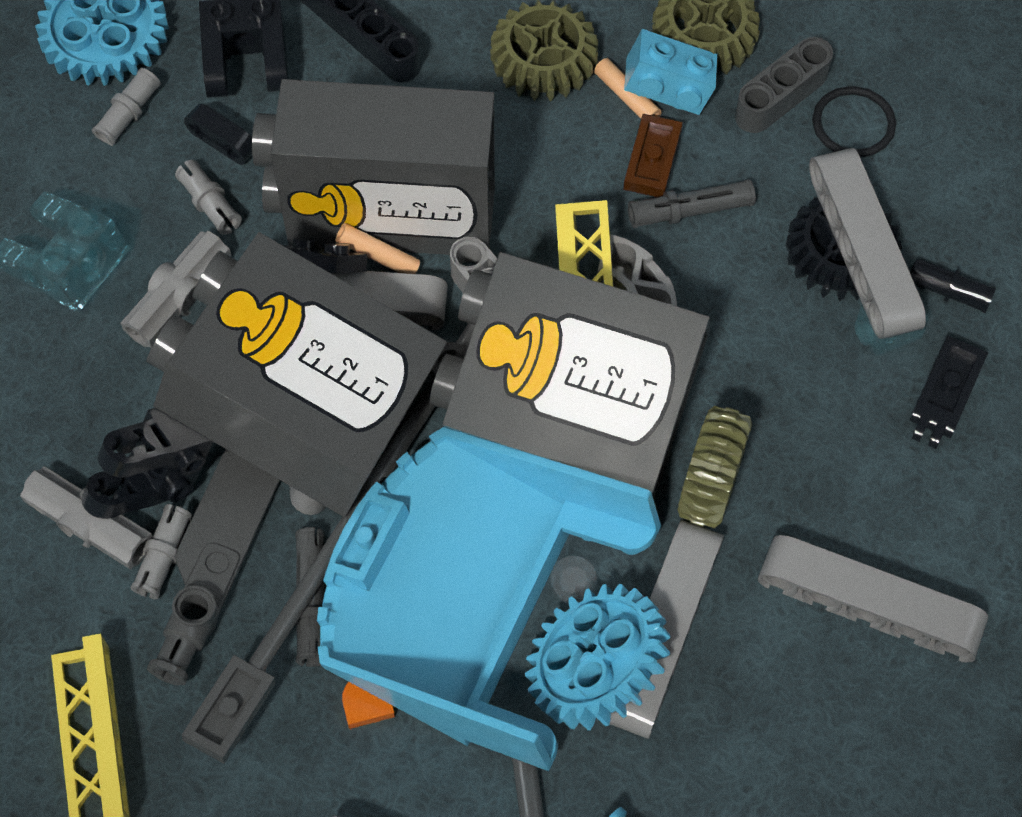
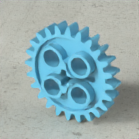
(101, 36)
(597, 656)

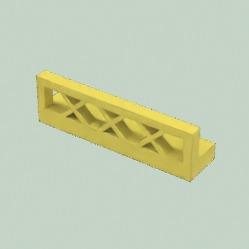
(568, 236)
(104, 729)

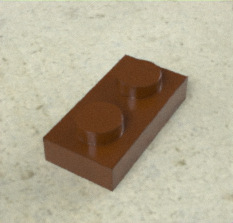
(652, 155)

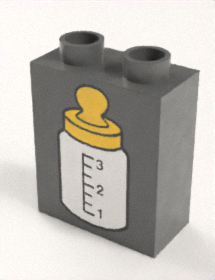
(382, 159)
(293, 370)
(572, 370)

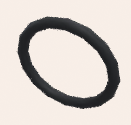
(816, 120)

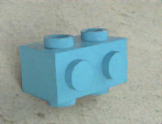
(670, 72)

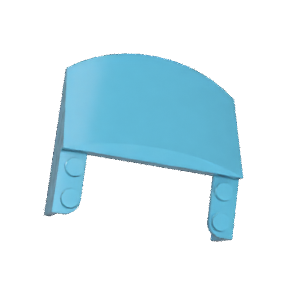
(447, 572)

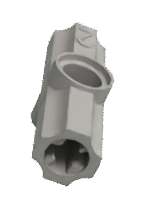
(172, 289)
(63, 504)

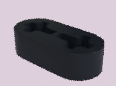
(219, 133)

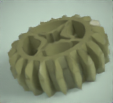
(708, 28)
(550, 61)
(714, 466)

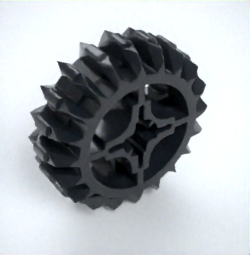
(827, 270)

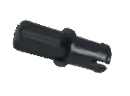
(952, 285)

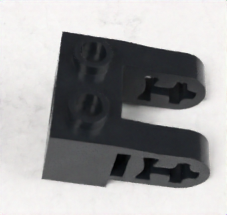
(241, 29)
(155, 472)

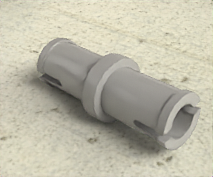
(126, 106)
(208, 197)
(161, 551)

